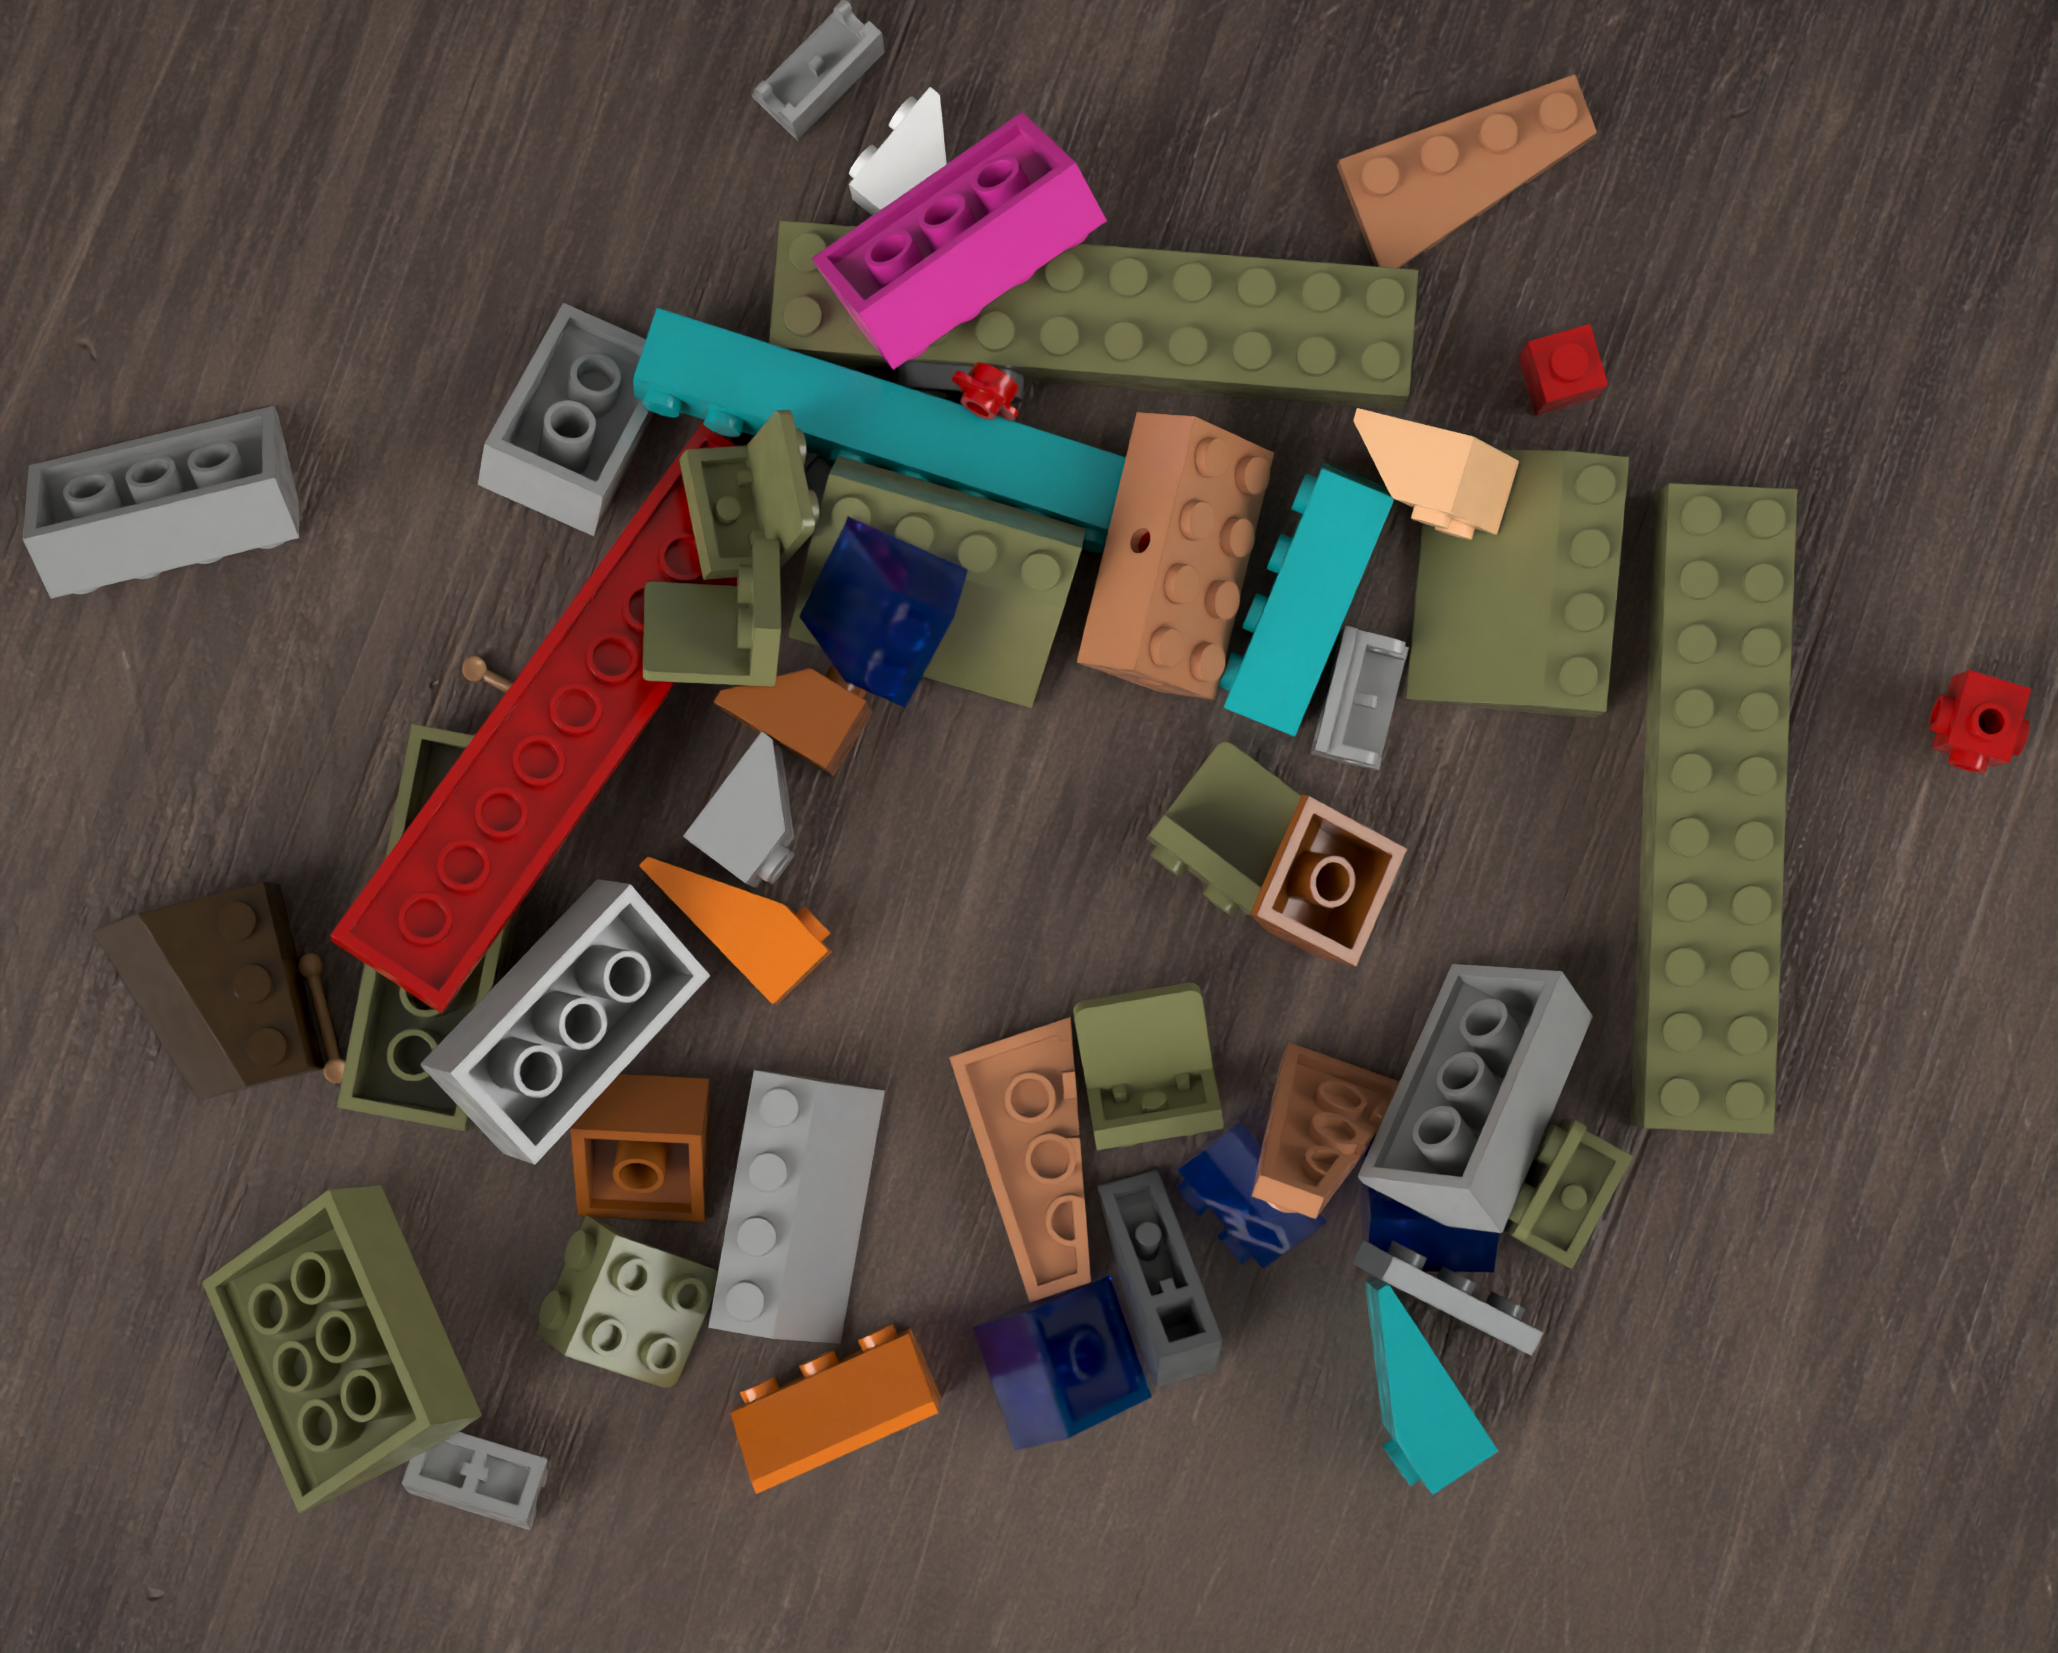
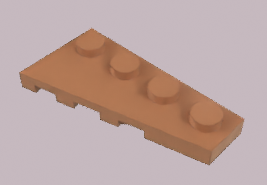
(1445, 175)
(1317, 1129)
(1029, 1138)

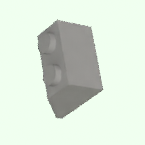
(749, 817)

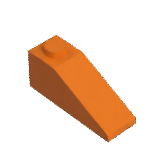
(753, 932)

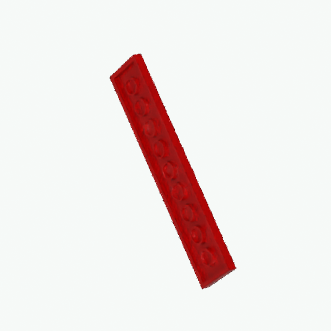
(528, 766)

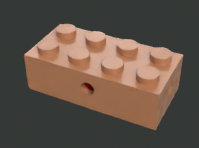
(1176, 555)

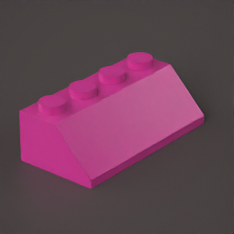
(960, 239)

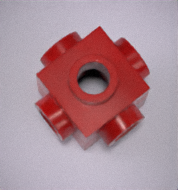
(1980, 721)

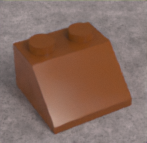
(804, 714)
(1327, 883)
(644, 1150)

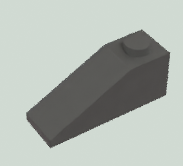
(1159, 1280)

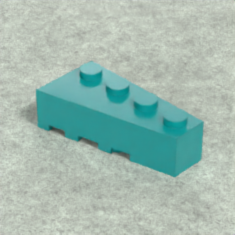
(1309, 597)

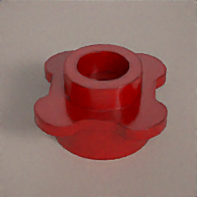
(987, 391)

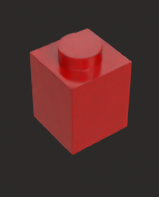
(1562, 369)

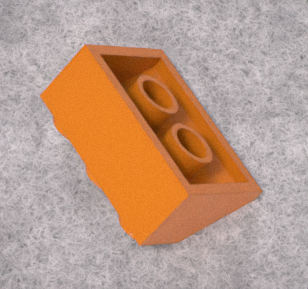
(834, 1407)

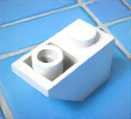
(904, 158)

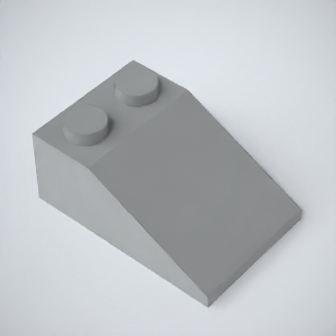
(570, 423)

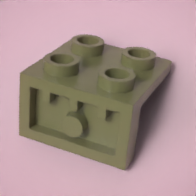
(717, 629)

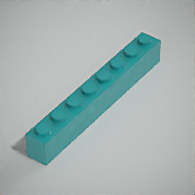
(849, 414)

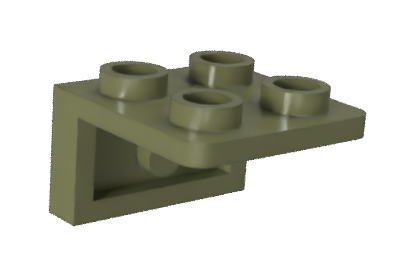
(749, 495)
(1226, 827)
(1148, 1065)
(1566, 1191)
(626, 1305)

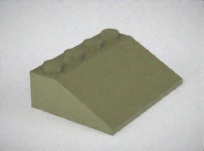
(1014, 580)
(1528, 610)
(340, 1346)

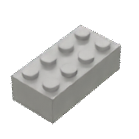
(565, 1020)

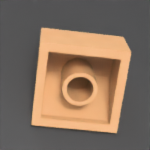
(1440, 473)

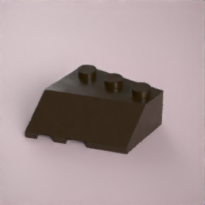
(220, 987)

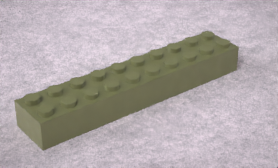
(1147, 323)
(1714, 809)

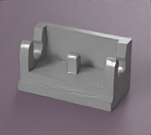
(820, 70)
(1359, 698)
(479, 1478)

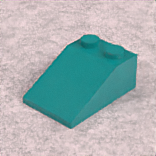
(1420, 1406)

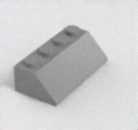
(160, 503)
(1478, 1094)
(796, 1208)

